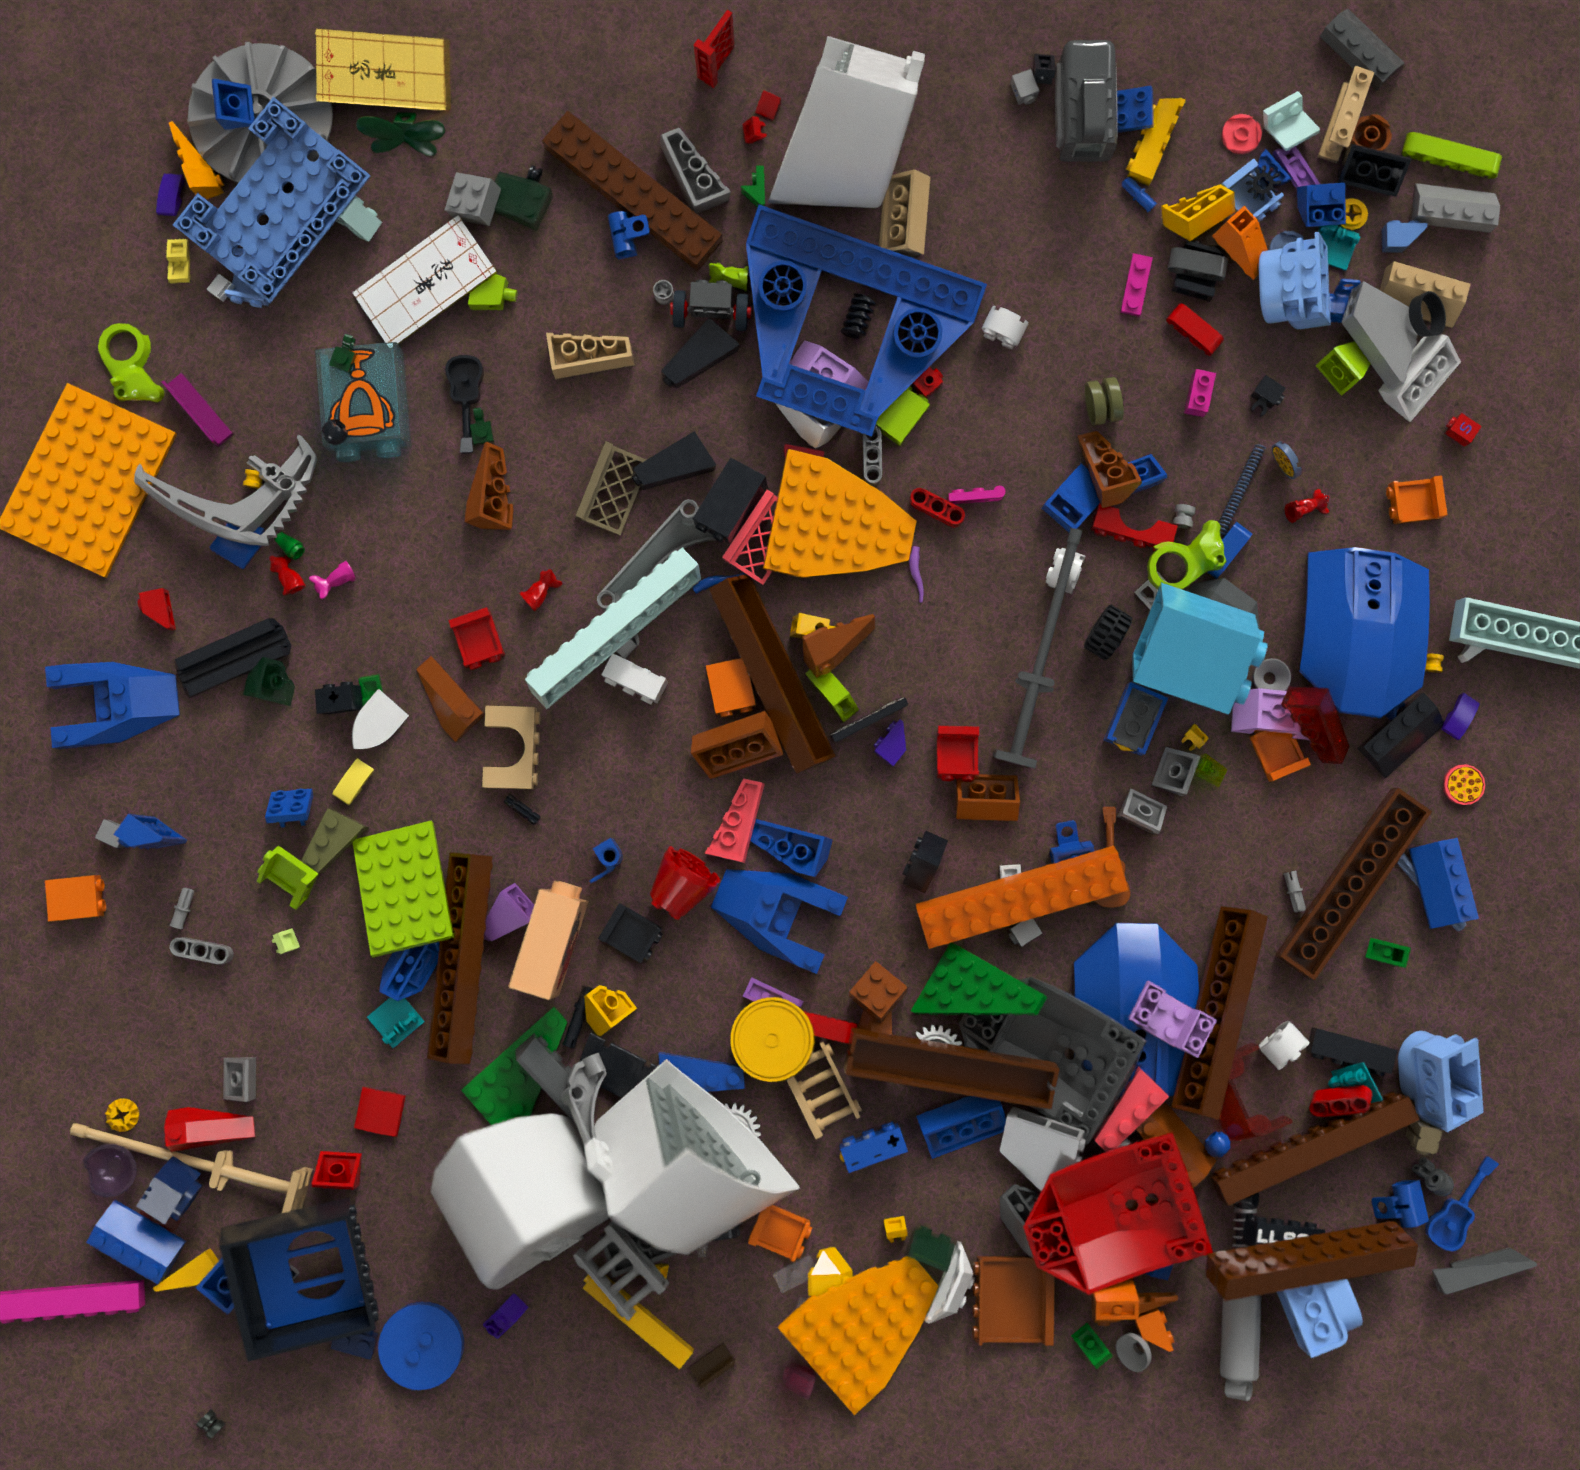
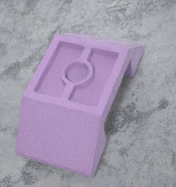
(823, 362)
(1264, 713)
(1171, 1020)

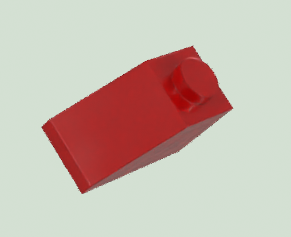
(158, 607)

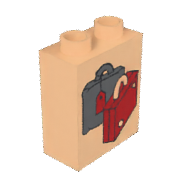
(549, 941)

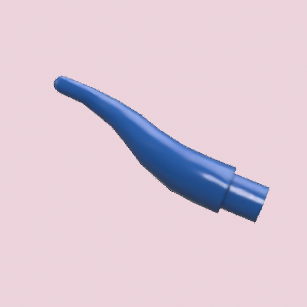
(710, 581)

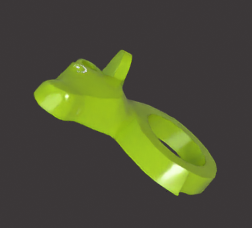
(128, 376)
(1201, 556)

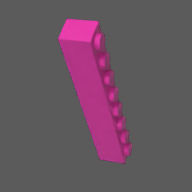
(72, 1300)

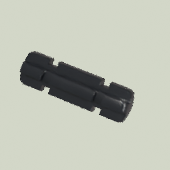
(522, 809)

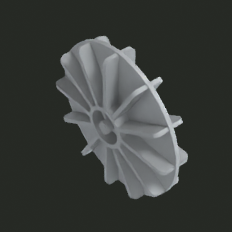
(271, 73)

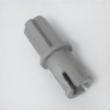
(1295, 891)
(182, 908)

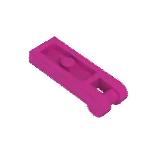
(976, 495)

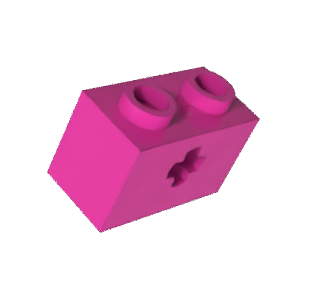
(1199, 393)

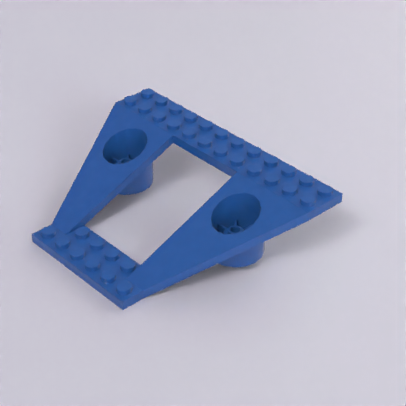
(920, 288)

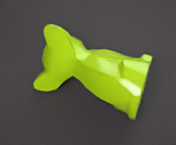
(735, 276)

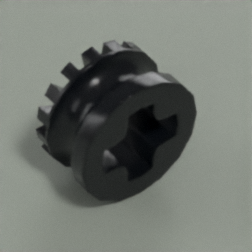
(534, 174)

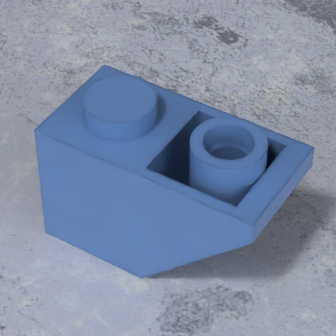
(1399, 236)

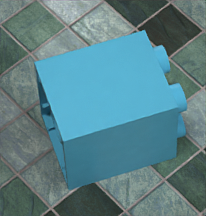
(1198, 649)

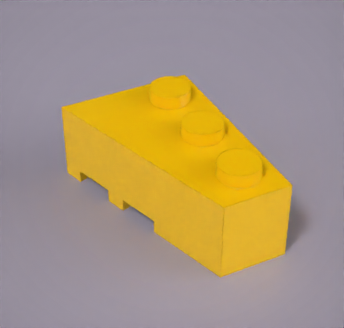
(1200, 213)

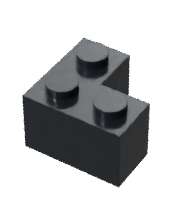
(924, 861)

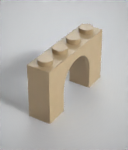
(522, 774)

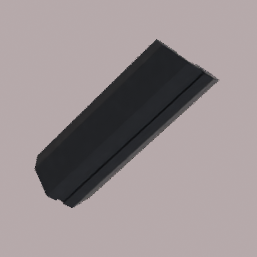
(231, 656)

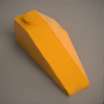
(196, 170)

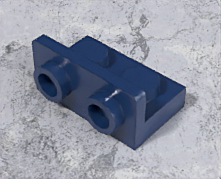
(358, 1345)

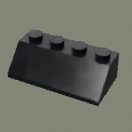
(1402, 735)

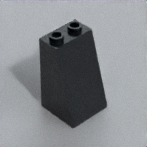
(730, 501)

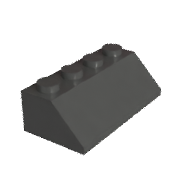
(1361, 47)
(545, 1068)

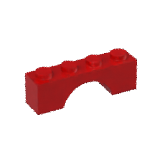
(1108, 522)

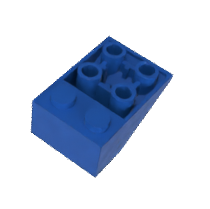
(1073, 500)

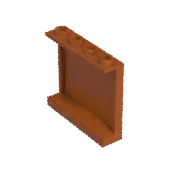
(1012, 1301)

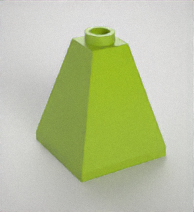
(1344, 366)

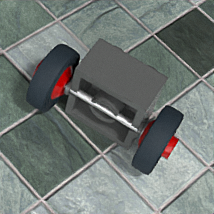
(710, 301)

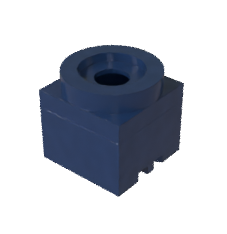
(171, 1191)

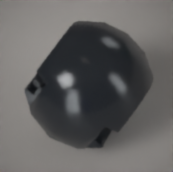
(334, 432)

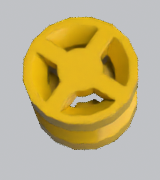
(252, 479)
(1433, 663)

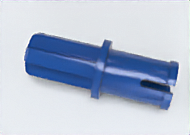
(1138, 194)

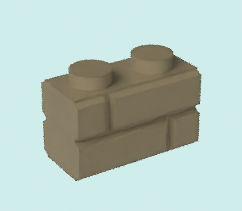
(1424, 1137)

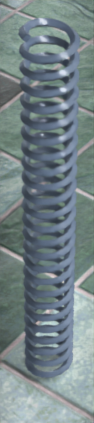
(1240, 493)

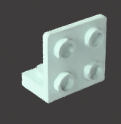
(1289, 122)

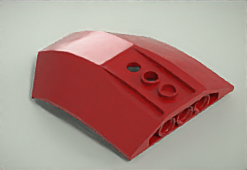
(1092, 1238)

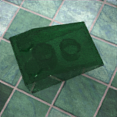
(522, 200)

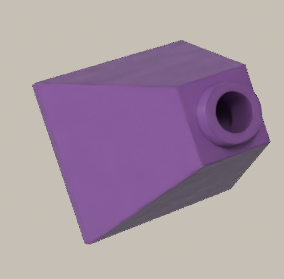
(508, 913)

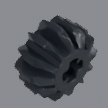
(1268, 177)

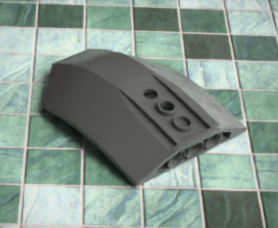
(1081, 1095)

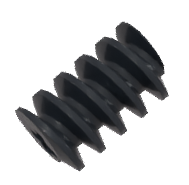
(857, 316)

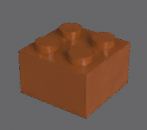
(878, 992)

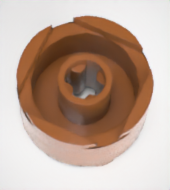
(1372, 132)

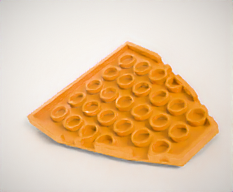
(833, 522)
(862, 1328)

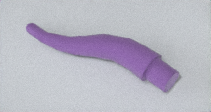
(914, 569)

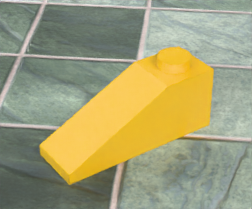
(191, 1273)

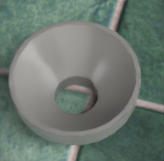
(1280, 671)
(1129, 1353)

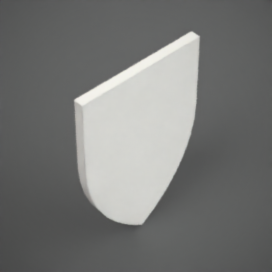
(376, 721)

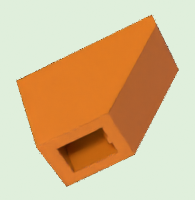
(1152, 1329)

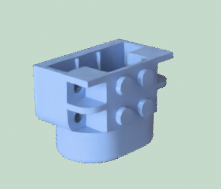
(1296, 284)
(1441, 1078)
(1321, 1315)

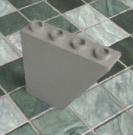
(1381, 332)
(1040, 1145)

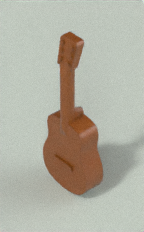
(1119, 899)

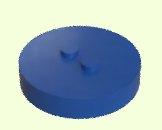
(421, 1345)

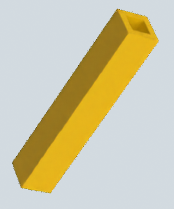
(646, 1326)

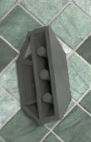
(1226, 593)
(1014, 1211)

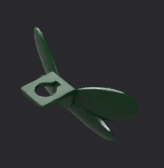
(391, 135)

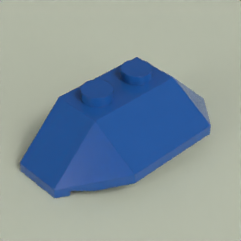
(409, 971)

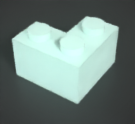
(359, 219)

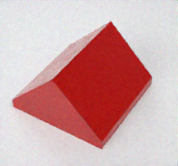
(337, 1170)

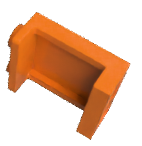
(1417, 500)
(730, 687)
(1278, 753)
(75, 898)
(780, 1232)
(1117, 1302)

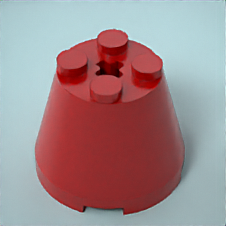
(681, 882)

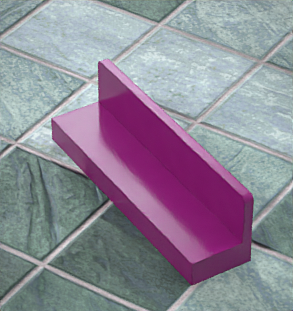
(198, 409)

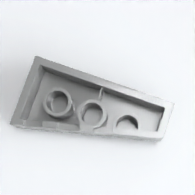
(695, 178)

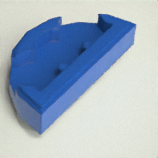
(1268, 160)

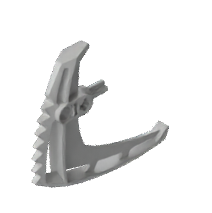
(249, 512)

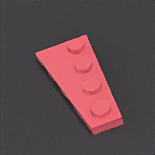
(738, 823)
(1136, 1104)

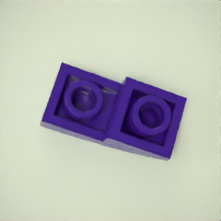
(168, 195)
(1461, 716)

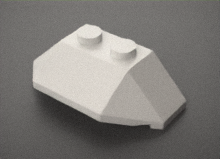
(952, 1287)

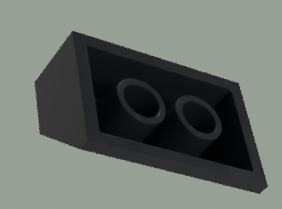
(1373, 170)

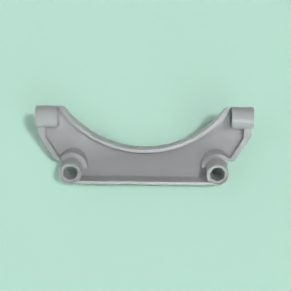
(672, 535)
(584, 1083)

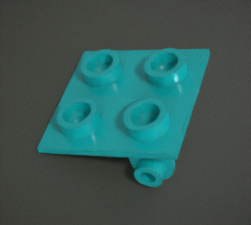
(1339, 244)
(395, 1020)
(1354, 1076)

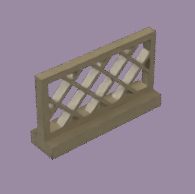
(594, 487)

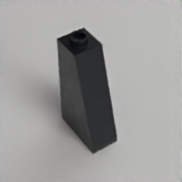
(700, 353)
(675, 463)

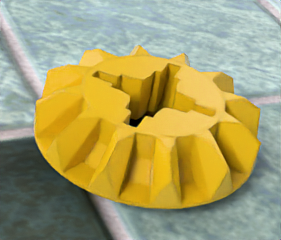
(1357, 208)
(130, 1119)

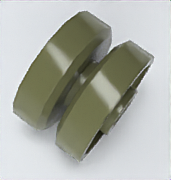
(1104, 401)

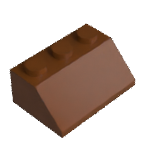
(988, 798)

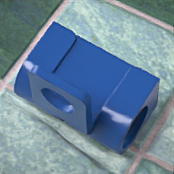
(622, 233)
(1340, 298)
(1069, 846)
(602, 851)
(1405, 1204)

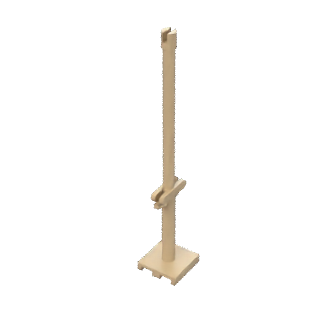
(221, 1169)

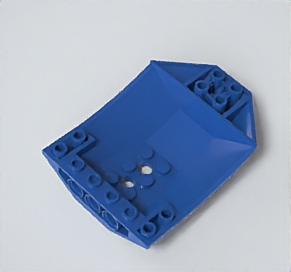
(1362, 653)
(1114, 974)

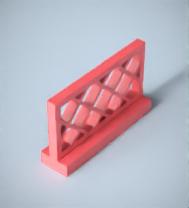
(746, 533)

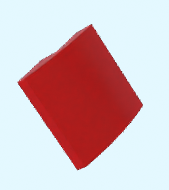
(379, 1111)

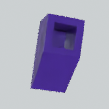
(893, 745)
(505, 1316)

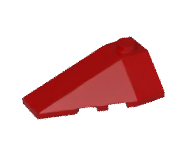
(201, 1127)

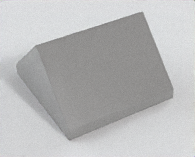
(1176, 771)
(1142, 812)
(239, 1078)

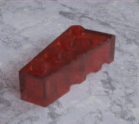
(1318, 722)

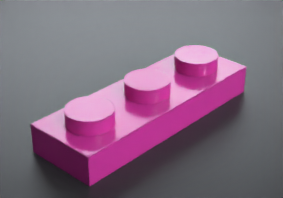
(1136, 285)

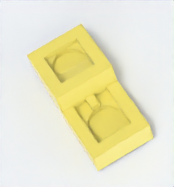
(179, 261)
(352, 781)

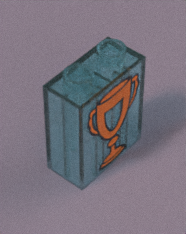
(366, 400)

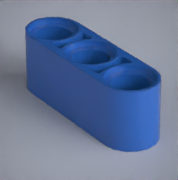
(1233, 543)

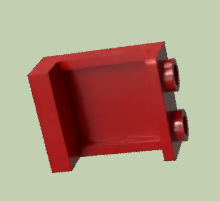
(477, 638)
(957, 753)

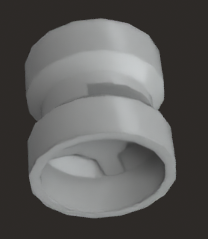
(662, 288)
(1184, 516)

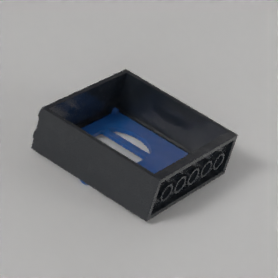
(290, 1317)

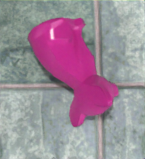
(336, 578)

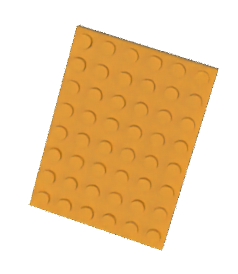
(80, 480)

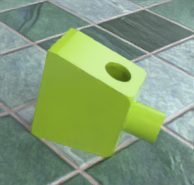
(492, 294)

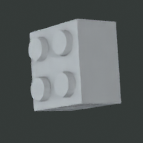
(473, 198)

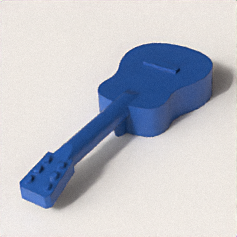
(1450, 1224)

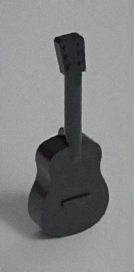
(465, 377)

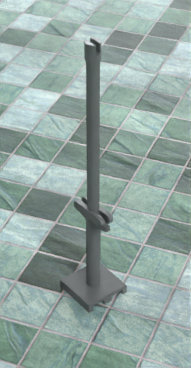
(1034, 681)

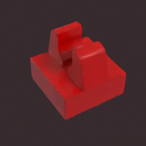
(752, 130)

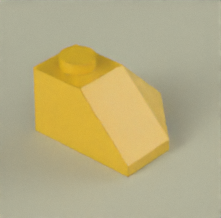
(606, 1008)
(828, 1272)

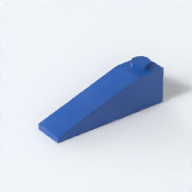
(795, 848)

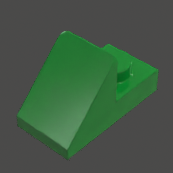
(756, 192)
(1388, 953)
(1092, 1345)

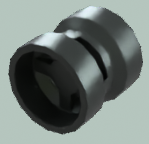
(207, 1420)

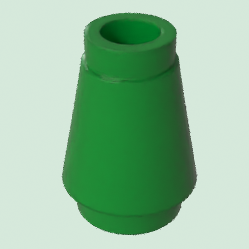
(291, 547)

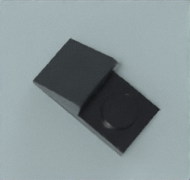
(1044, 68)

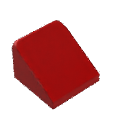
(768, 105)

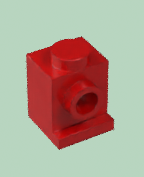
(925, 389)

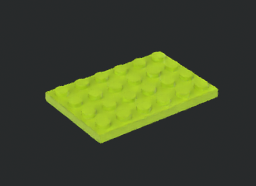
(402, 889)

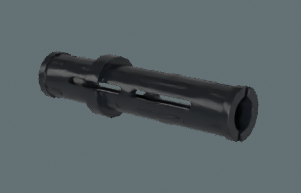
(577, 1019)

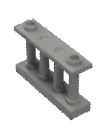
(641, 1266)

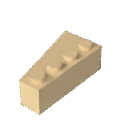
(587, 354)

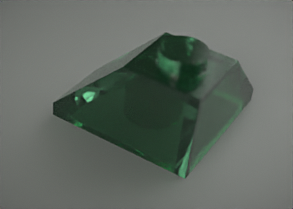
(270, 682)

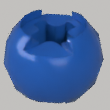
(1217, 1144)

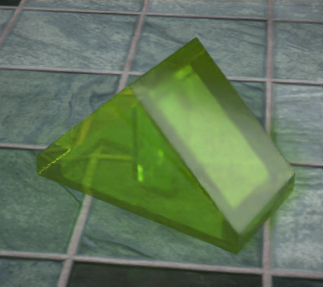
(1210, 770)

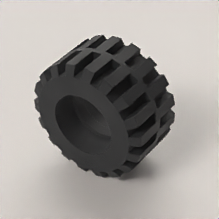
(1108, 632)

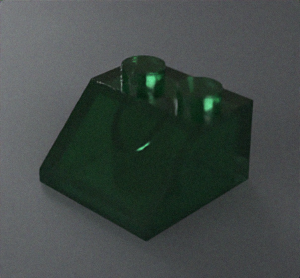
(930, 1248)

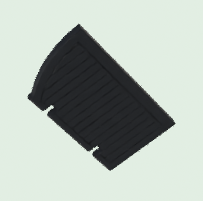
(622, 1067)

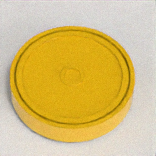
(772, 1039)

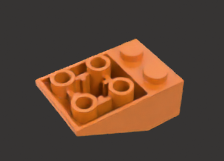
(1242, 240)

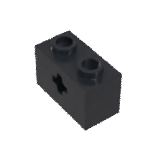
(338, 699)

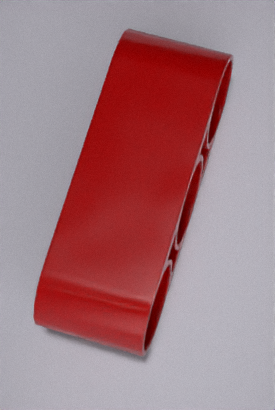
(1195, 328)
(947, 507)
(831, 1027)
(1341, 1101)

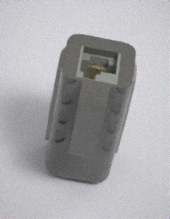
(1086, 101)

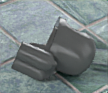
(1435, 1179)

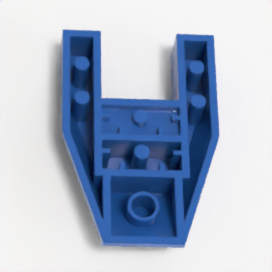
(125, 701)
(765, 907)

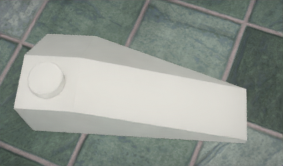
(810, 428)

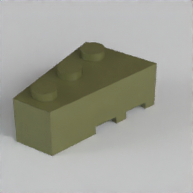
(331, 840)

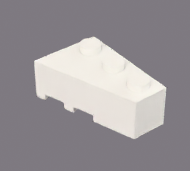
(634, 679)

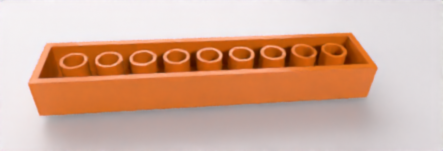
(1022, 897)

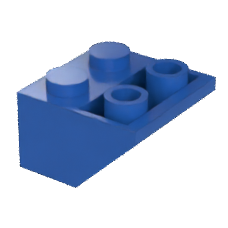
(1322, 204)

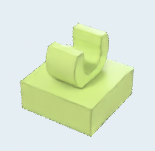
(285, 941)

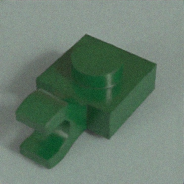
(343, 357)
(481, 430)

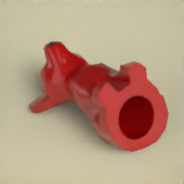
(1299, 508)
(289, 578)
(537, 592)

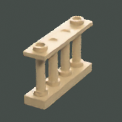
(1345, 114)
(808, 1106)

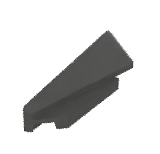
(1480, 1269)

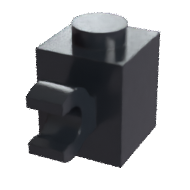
(1267, 394)

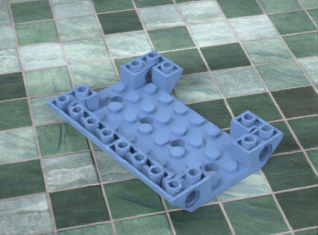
(295, 218)

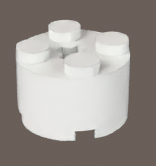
(1004, 326)
(1053, 573)
(1283, 1045)

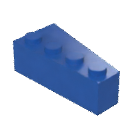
(708, 1073)

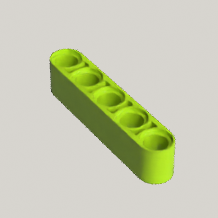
(1451, 154)

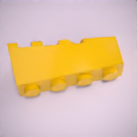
(1155, 140)

